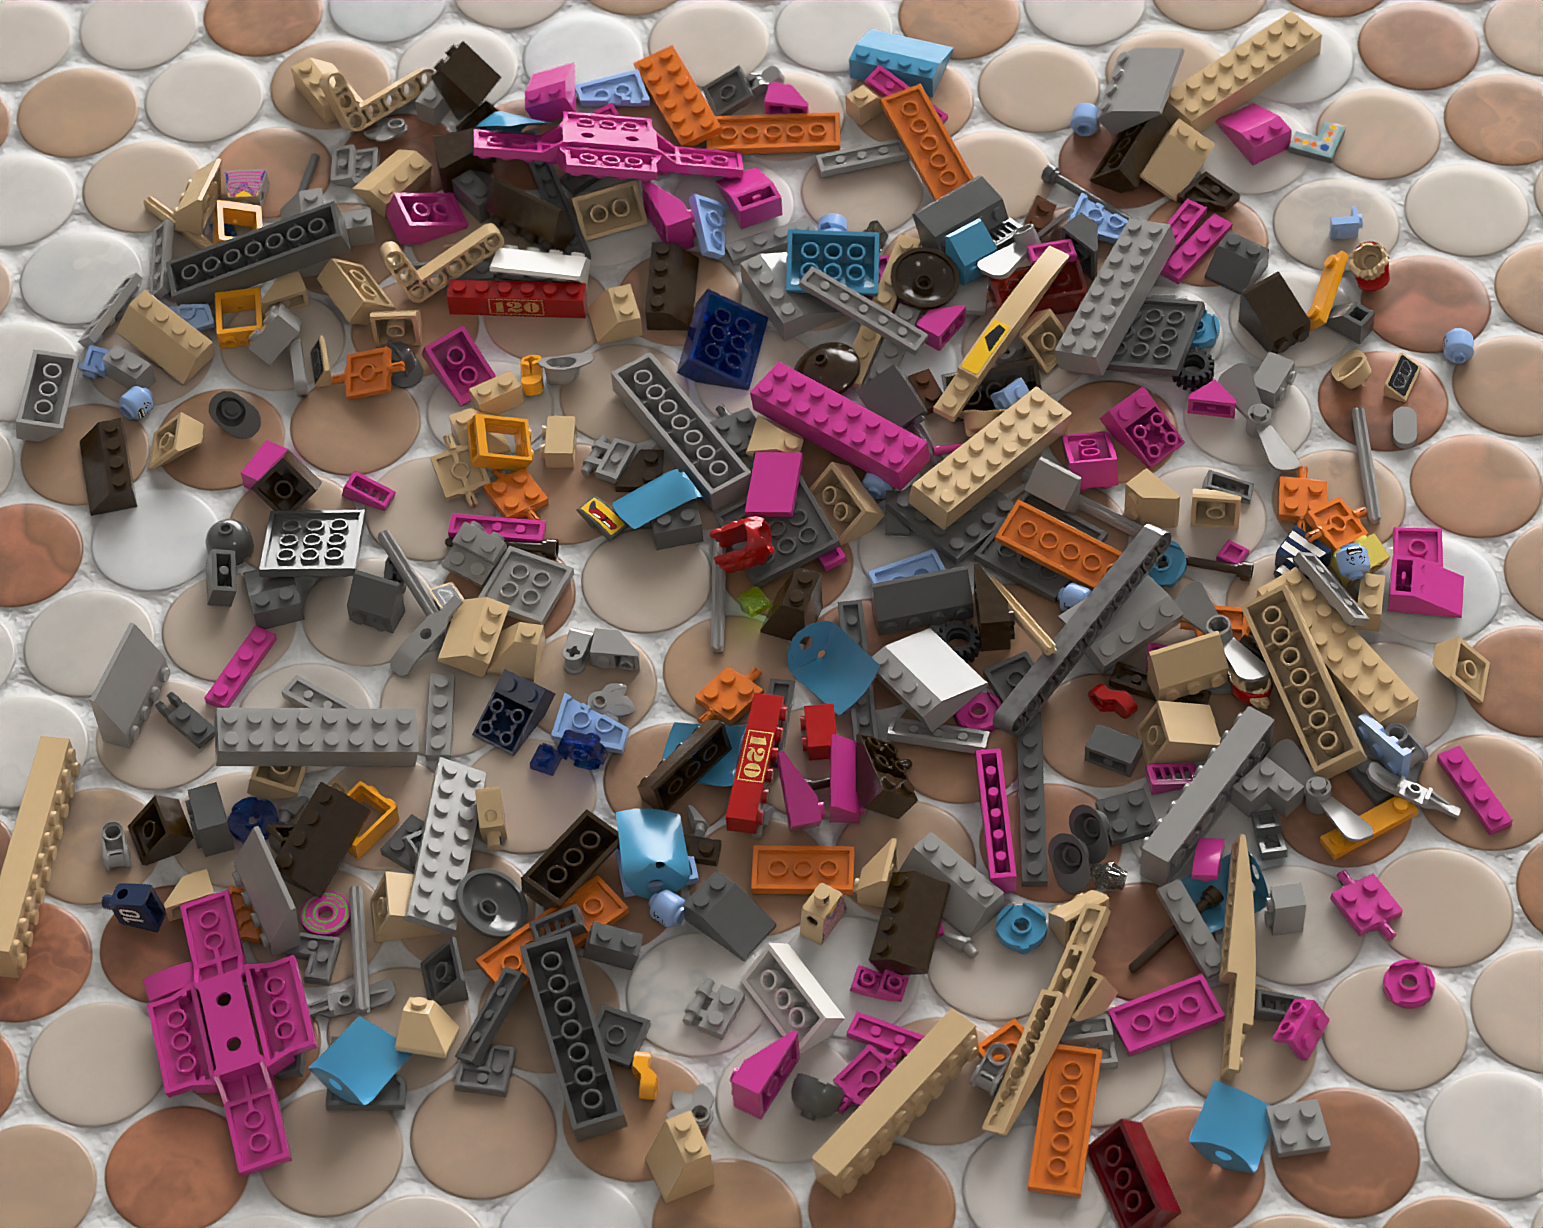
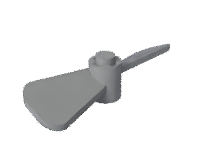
(1005, 261)
(1241, 386)
(1201, 614)
(1318, 792)

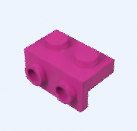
(1302, 1027)

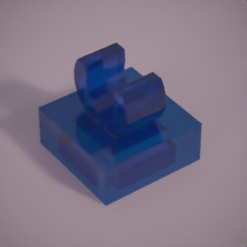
(545, 759)

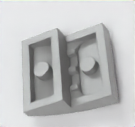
(352, 165)
(971, 296)
(1094, 1034)

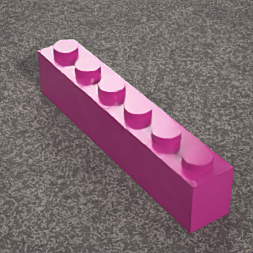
(995, 819)

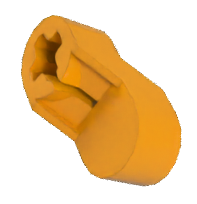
(531, 375)
(644, 1074)

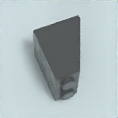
(893, 398)

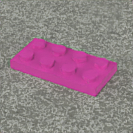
(1165, 1015)

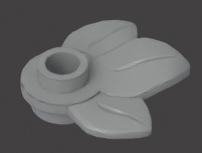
(387, 129)
(614, 701)
(699, 1104)

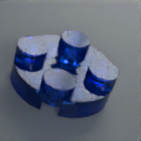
(583, 749)
(251, 807)

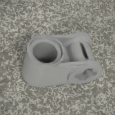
(577, 650)
(1407, 740)
(115, 850)
(990, 1073)

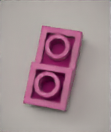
(1208, 859)
(168, 981)
(879, 985)

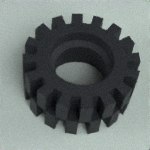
(1196, 379)
(964, 632)

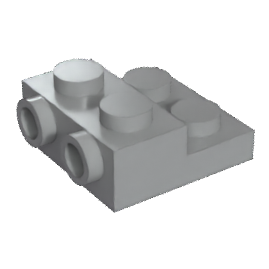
(475, 553)

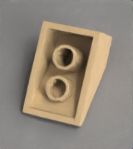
(1177, 159)

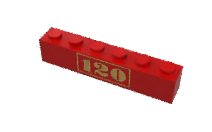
(517, 298)
(755, 763)

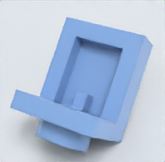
(1346, 226)
(93, 362)
(1010, 394)

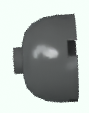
(230, 535)
(815, 1097)

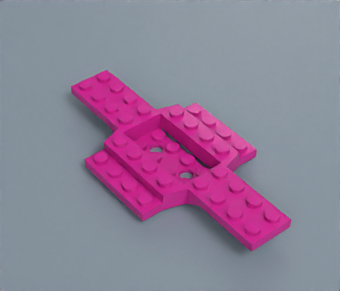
(599, 132)
(195, 1031)

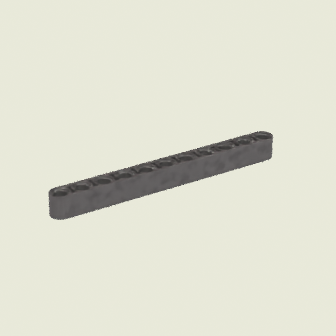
(1082, 629)

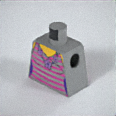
(247, 186)

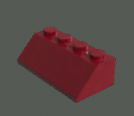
(1132, 1177)

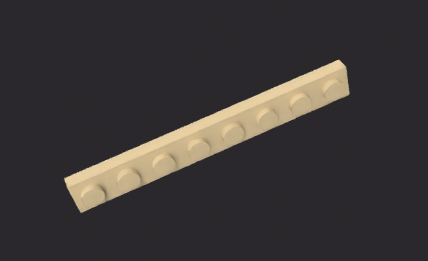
(868, 341)

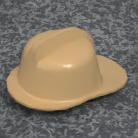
(1352, 369)
(976, 420)

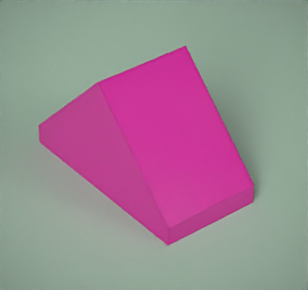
(1212, 401)

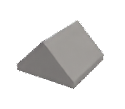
(1054, 485)

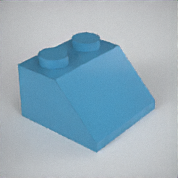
(969, 246)

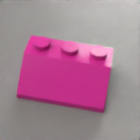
(844, 800)

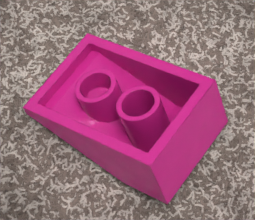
(551, 93)
(1256, 132)
(424, 216)
(668, 216)
(457, 363)
(1092, 459)
(800, 800)
(764, 1075)

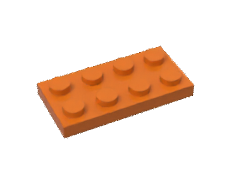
(802, 869)

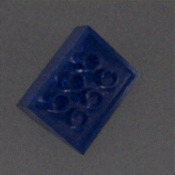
(722, 342)

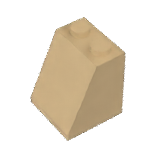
(1178, 733)
(389, 909)
(680, 1158)

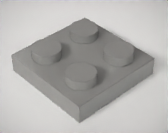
(1297, 1128)

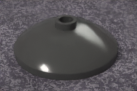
(498, 896)

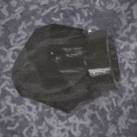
(1108, 876)

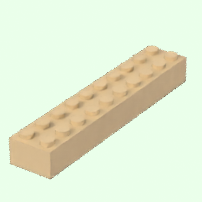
(34, 848)

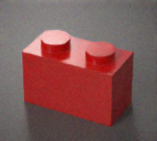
(819, 727)

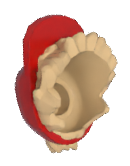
(1370, 266)
(1251, 693)

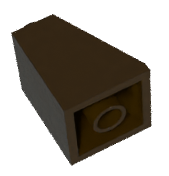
(463, 79)
(456, 156)
(1273, 314)
(795, 606)

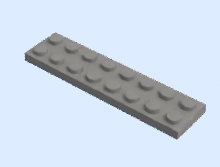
(444, 846)

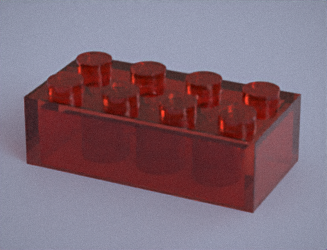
(1061, 297)

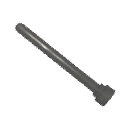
(1052, 175)

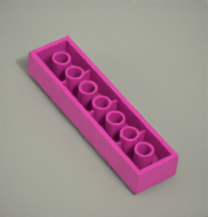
(840, 425)

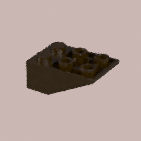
(882, 778)

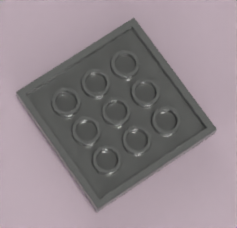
(1159, 337)
(961, 536)
(794, 538)
(312, 543)
(1024, 570)

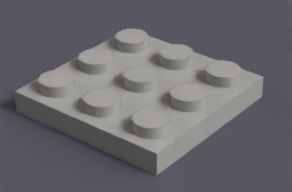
(527, 585)

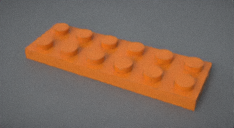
(678, 97)
(778, 133)
(926, 140)
(1056, 545)
(597, 904)
(1065, 1121)

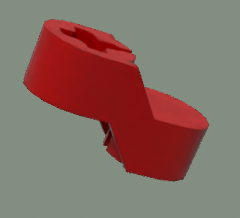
(1112, 701)

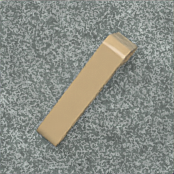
(377, 101)
(441, 263)

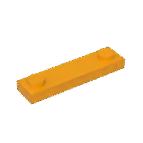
(1327, 289)
(1381, 818)

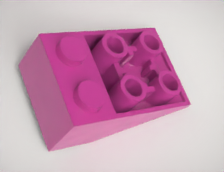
(751, 198)
(1142, 428)
(1424, 588)

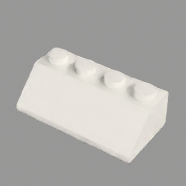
(540, 266)
(791, 996)

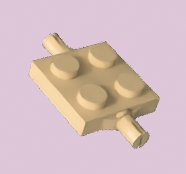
(456, 473)

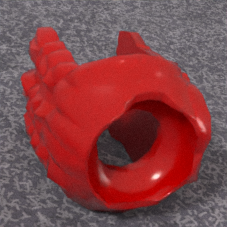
(757, 548)

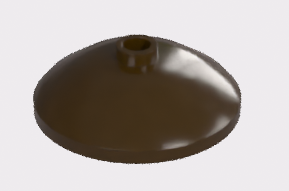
(928, 268)
(831, 365)

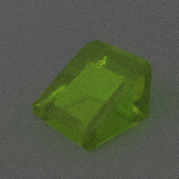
(753, 601)

